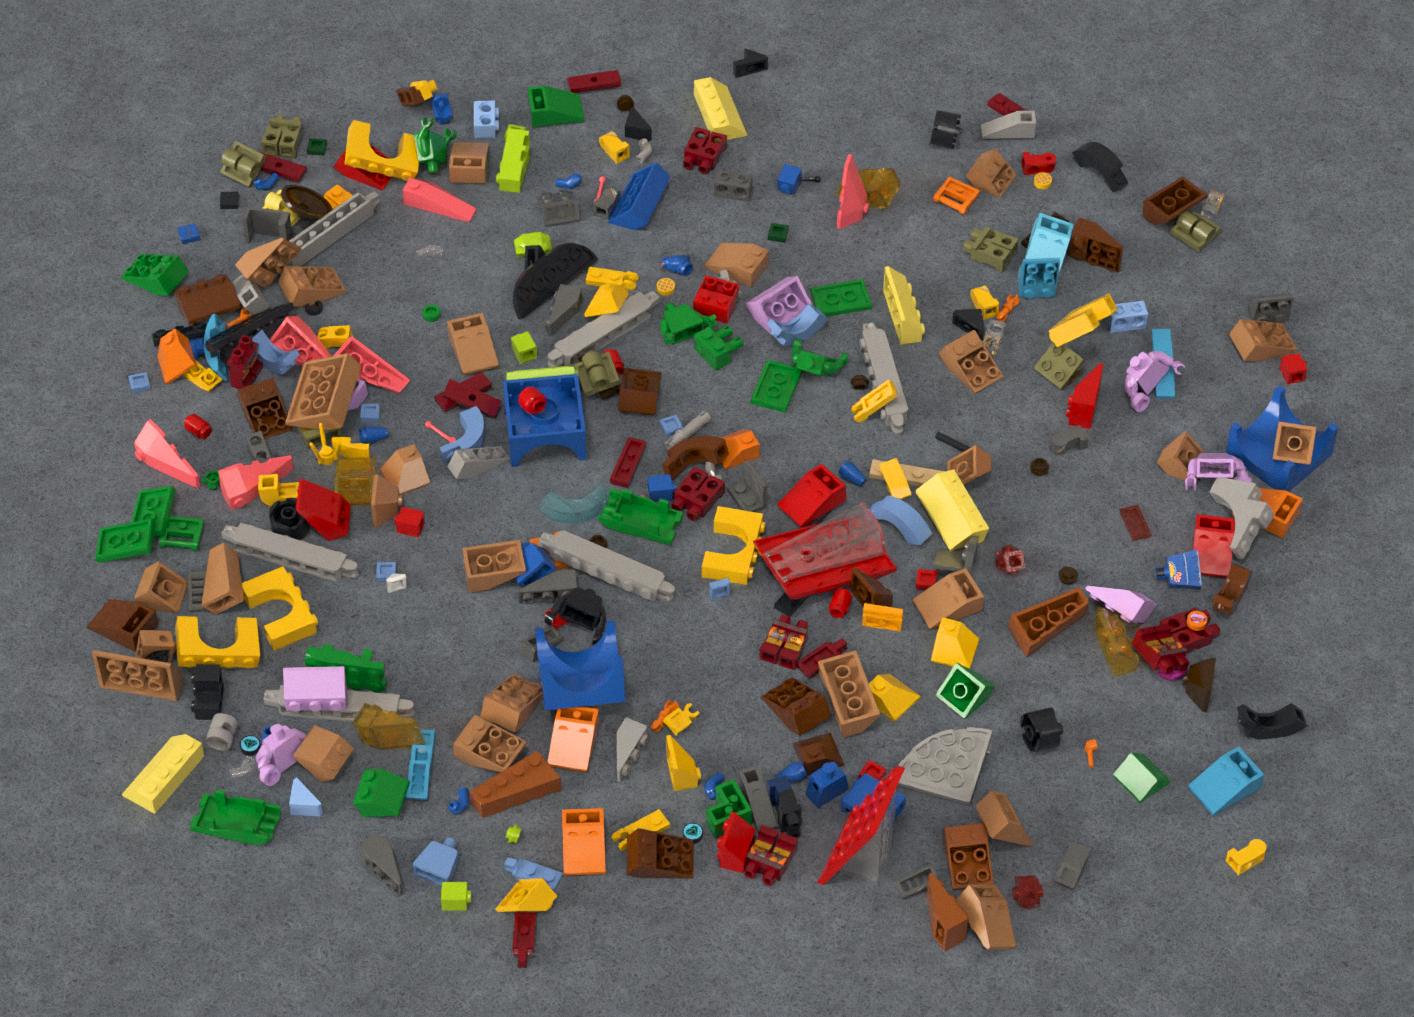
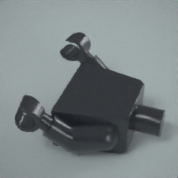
(581, 608)

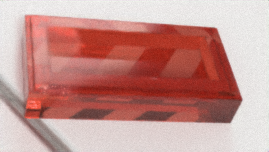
(1135, 523)

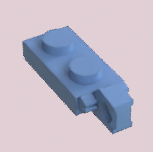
(528, 870)

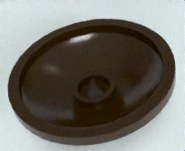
(305, 202)

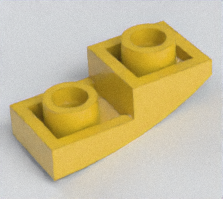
(202, 377)
(351, 450)
(895, 479)

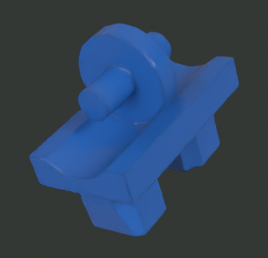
(441, 108)

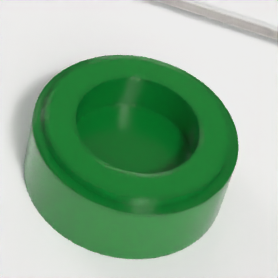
(431, 313)

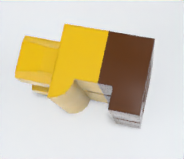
(416, 93)

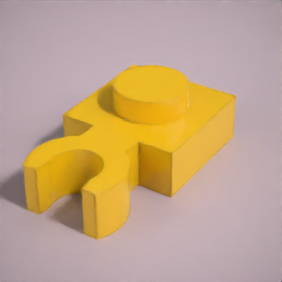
(679, 719)

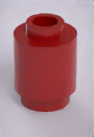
(617, 361)
(197, 426)
(840, 603)

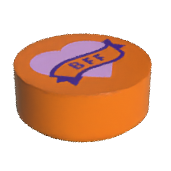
(1196, 620)

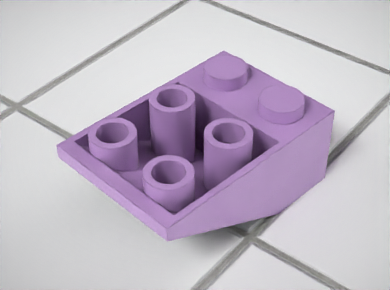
(1132, 605)

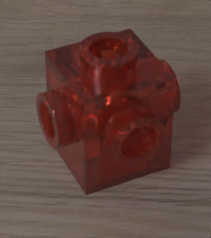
(1015, 560)
(1027, 891)

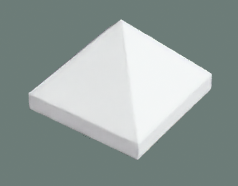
(396, 582)

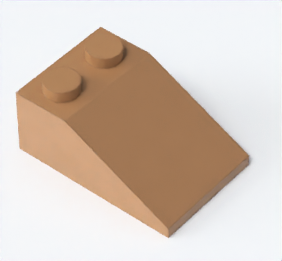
(741, 260)
(492, 564)

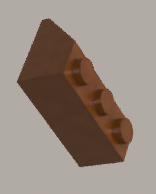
(1172, 201)
(207, 298)

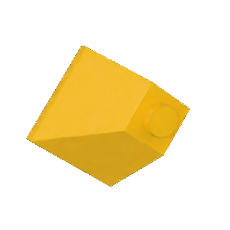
(607, 300)
(954, 644)
(892, 696)
(681, 766)
(528, 896)

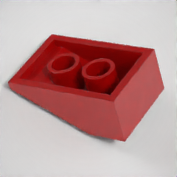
(1084, 399)

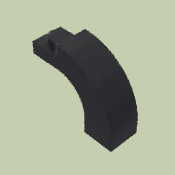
(1104, 161)
(1271, 725)

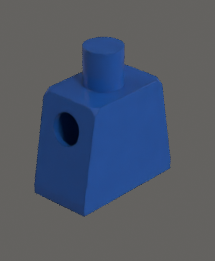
(536, 563)
(826, 784)

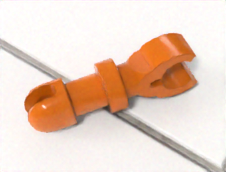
(1007, 307)
(669, 707)

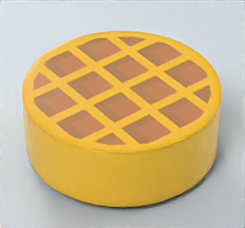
(1042, 180)
(665, 286)

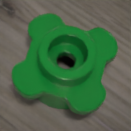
(211, 475)

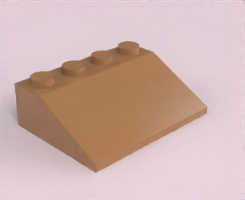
(324, 392)
(138, 675)

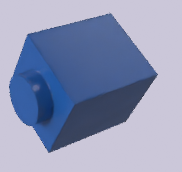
(789, 179)
(661, 487)

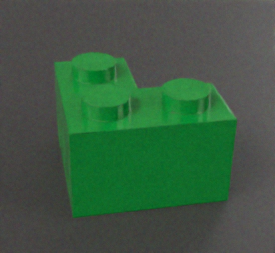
(729, 800)

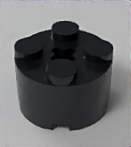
(945, 129)
(286, 520)
(1041, 729)

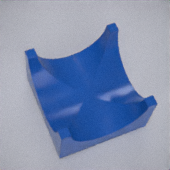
(556, 425)
(1257, 444)
(582, 676)

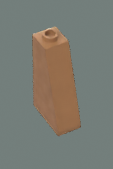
(222, 580)

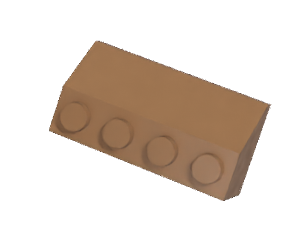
(848, 693)

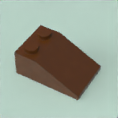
(639, 391)

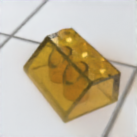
(1115, 643)

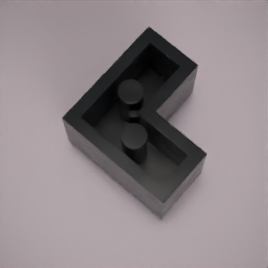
(207, 691)

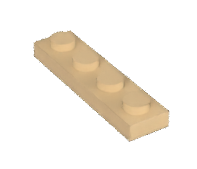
(914, 475)

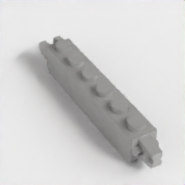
(333, 226)
(603, 330)
(881, 369)
(290, 552)
(607, 565)
(355, 702)

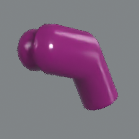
(1176, 674)

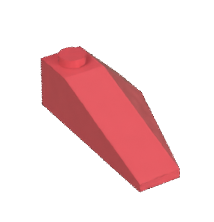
(852, 197)
(435, 199)
(297, 335)
(374, 368)
(157, 453)
(241, 482)

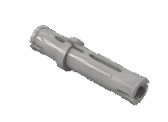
(691, 428)

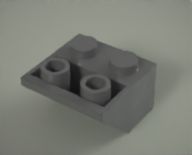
(1270, 308)

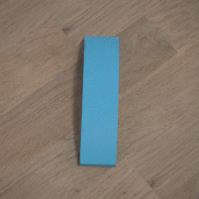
(214, 327)

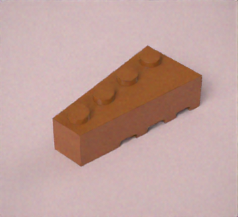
(1046, 620)
(515, 785)

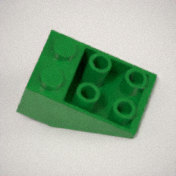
(553, 106)
(156, 273)

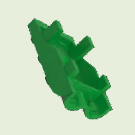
(640, 516)
(359, 672)
(236, 818)

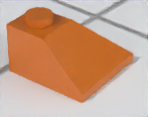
(175, 355)
(741, 447)

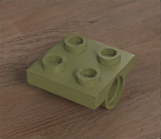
(242, 163)
(1195, 230)
(1060, 365)
(596, 372)

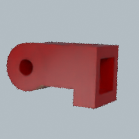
(1038, 163)

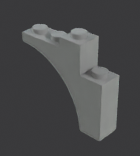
(1249, 511)

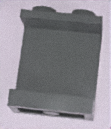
(266, 223)

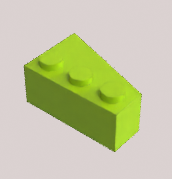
(514, 160)

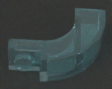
(573, 511)

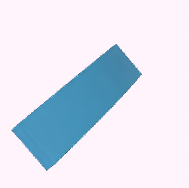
(1162, 342)
(421, 766)

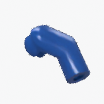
(570, 182)
(267, 184)
(710, 785)
(463, 802)

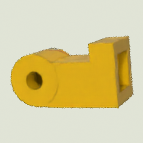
(613, 146)
(983, 300)
(334, 335)
(1247, 857)

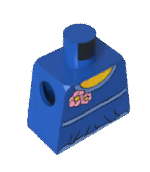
(1181, 571)

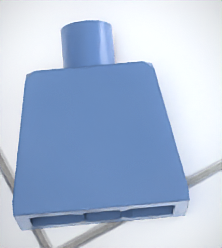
(437, 862)

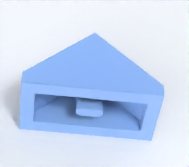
(303, 801)

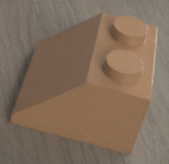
(161, 588)
(323, 753)

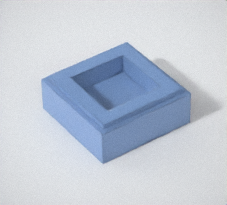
(139, 382)
(370, 413)
(670, 425)
(384, 570)
(719, 588)

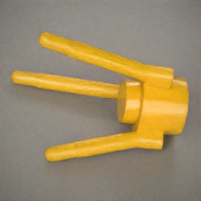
(326, 454)

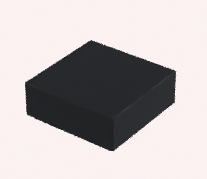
(229, 200)

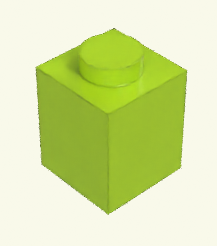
(524, 347)
(455, 896)

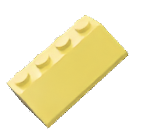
(718, 108)
(902, 307)
(952, 510)
(165, 772)

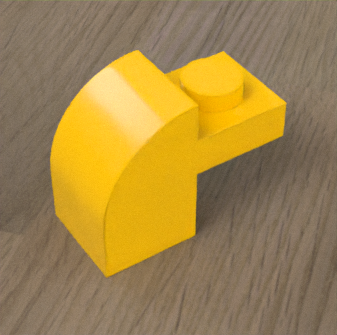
(272, 490)

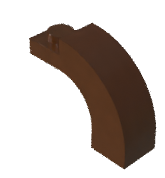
(693, 450)
(1232, 590)

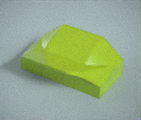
(529, 239)

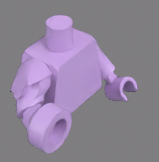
(1145, 374)
(1215, 465)
(278, 752)

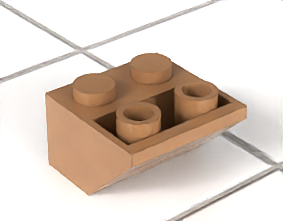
(991, 173)

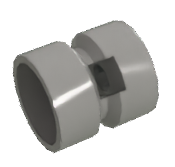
(221, 732)

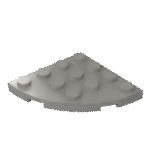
(947, 764)

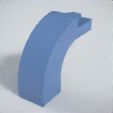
(801, 327)
(271, 356)
(474, 435)
(904, 518)

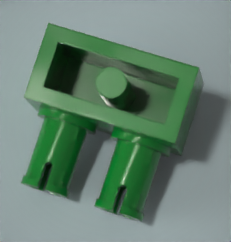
(714, 349)

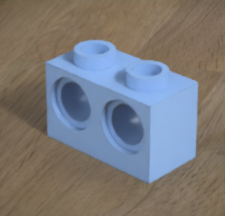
(485, 119)
(1128, 317)

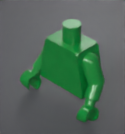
(432, 146)
(682, 323)
(816, 362)

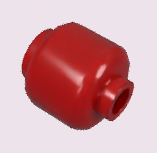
(532, 400)

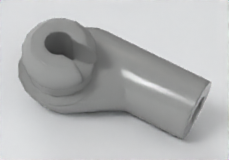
(646, 150)
(710, 469)

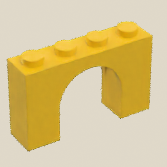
(362, 156)
(1082, 320)
(734, 566)
(280, 586)
(193, 651)

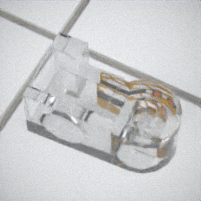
(1213, 204)
(994, 336)

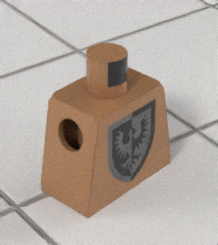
(156, 646)

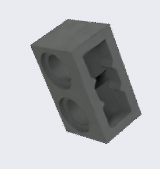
(733, 185)

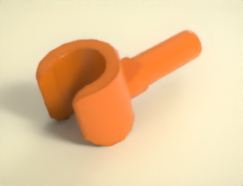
(244, 315)
(1090, 746)

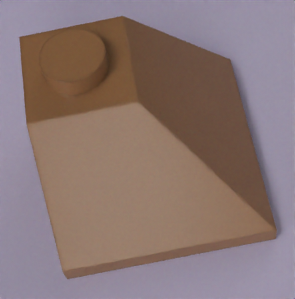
(1294, 443)
(1177, 455)
(970, 464)
(406, 470)
(384, 501)

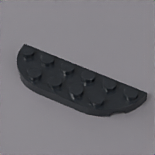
(547, 273)
(252, 324)

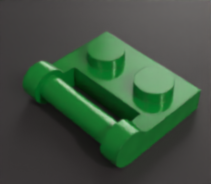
(184, 528)

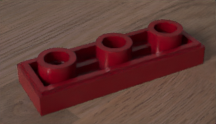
(594, 81)
(283, 168)
(476, 382)
(460, 394)

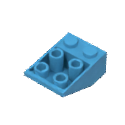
(1038, 277)
(1227, 781)

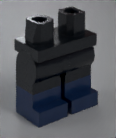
(785, 803)

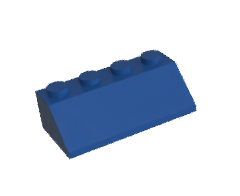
(640, 197)

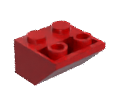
(717, 298)
(735, 843)

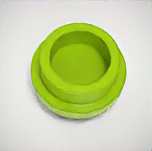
(513, 833)

